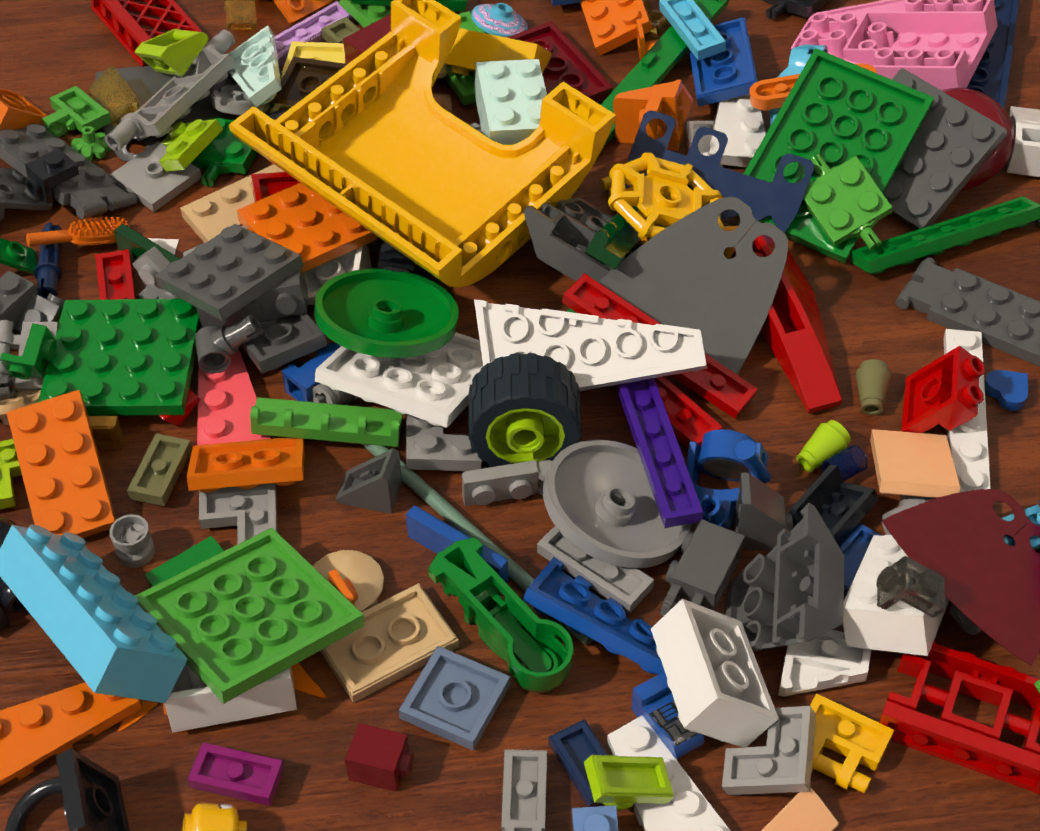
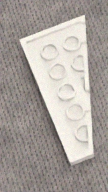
(592, 347)

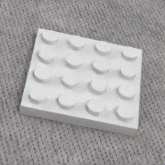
(422, 386)

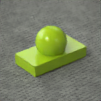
(628, 780)

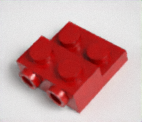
(943, 392)

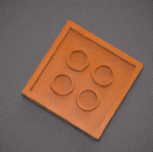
(305, 225)

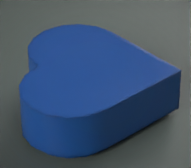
(1008, 388)

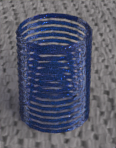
(840, 464)

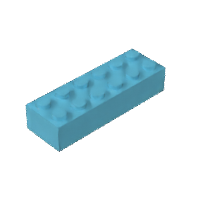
(90, 615)

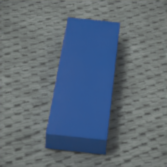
(439, 535)

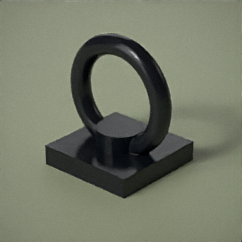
(89, 792)

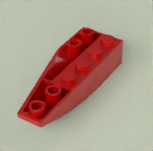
(798, 335)

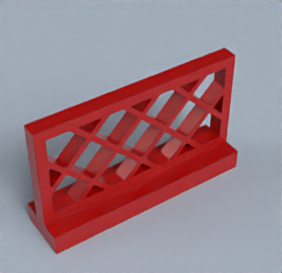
(127, 26)

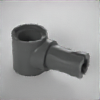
(217, 344)

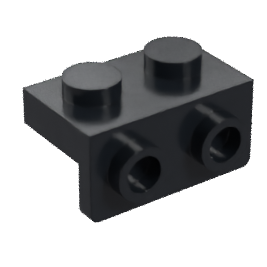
(838, 503)

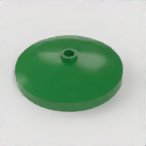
(386, 313)

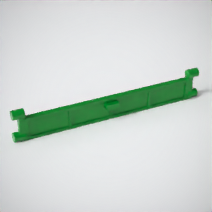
(660, 58)

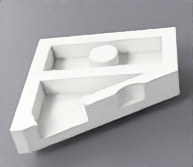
(823, 664)

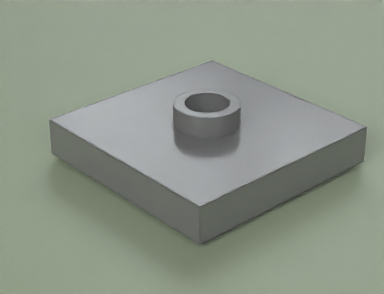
(150, 181)

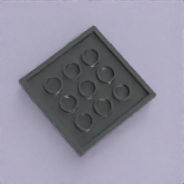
(941, 156)

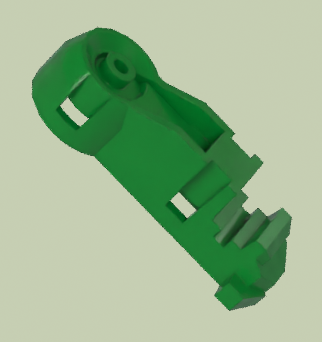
(506, 625)

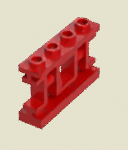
(960, 738)

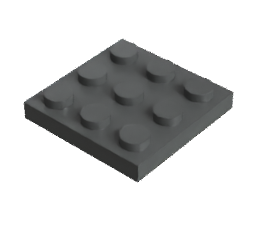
(229, 271)

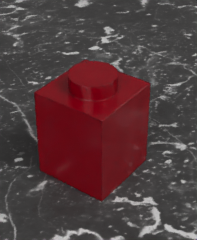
(378, 757)

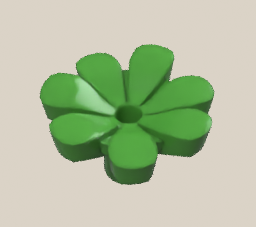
(91, 144)

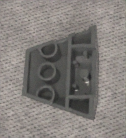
(564, 233)
(793, 589)

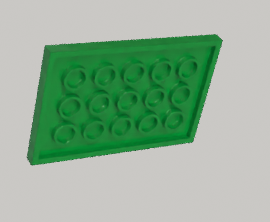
(841, 115)

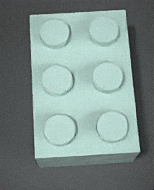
(509, 98)

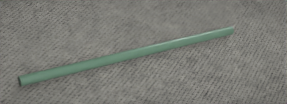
(462, 524)

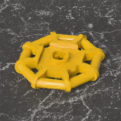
(663, 179)

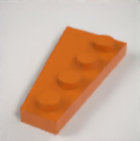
(53, 724)

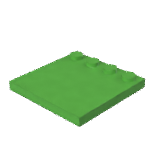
(250, 613)

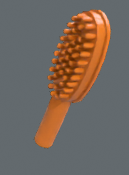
(83, 233)

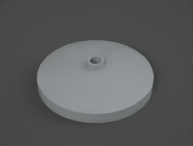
(607, 507)

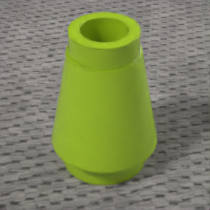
(824, 443)

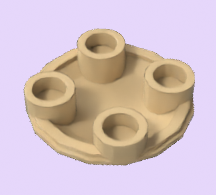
(362, 572)

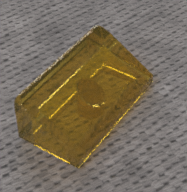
(114, 95)

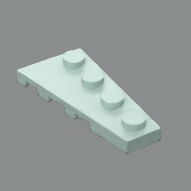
(257, 67)

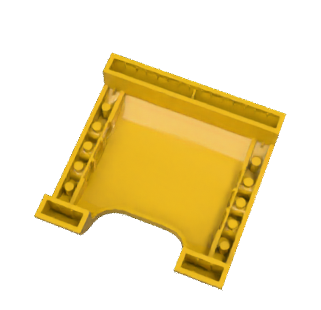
(414, 170)

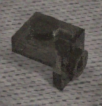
(912, 584)

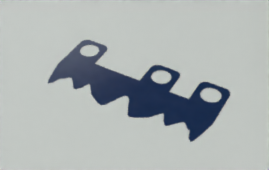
(774, 199)

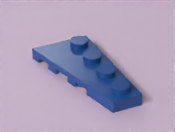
(586, 614)

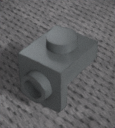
(41, 310)

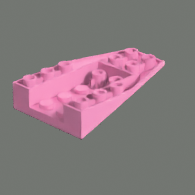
(926, 37)

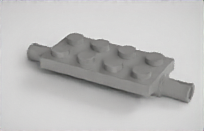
(177, 95)

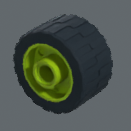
(523, 410)

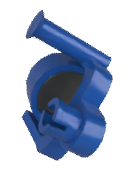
(724, 457)

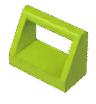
(172, 51)

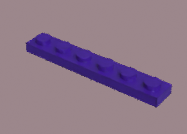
(660, 453)

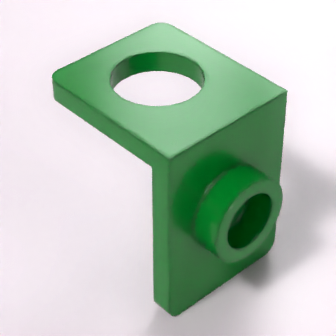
(17, 256)

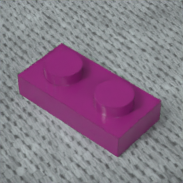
(236, 774)

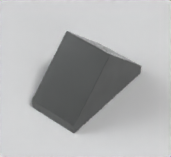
(373, 483)

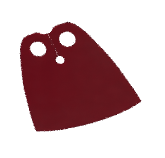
(982, 574)

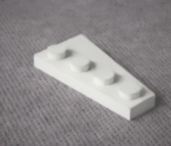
(743, 128)
(688, 808)

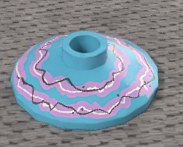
(498, 19)

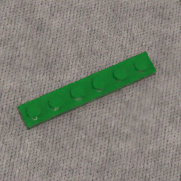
(946, 234)

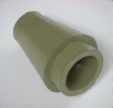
(872, 383)

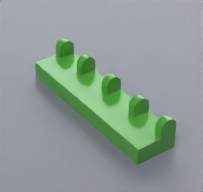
(326, 422)

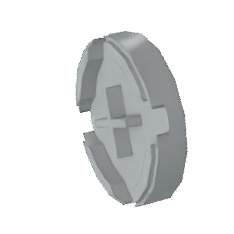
(234, 100)

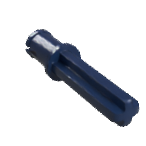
(48, 269)

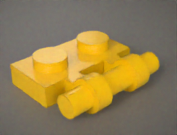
(850, 735)

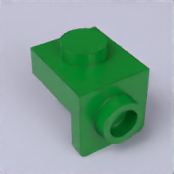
(37, 352)

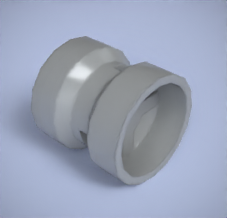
(132, 541)

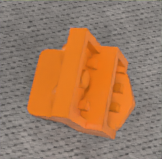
(665, 98)

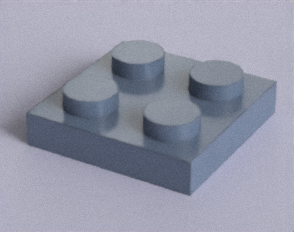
(455, 698)

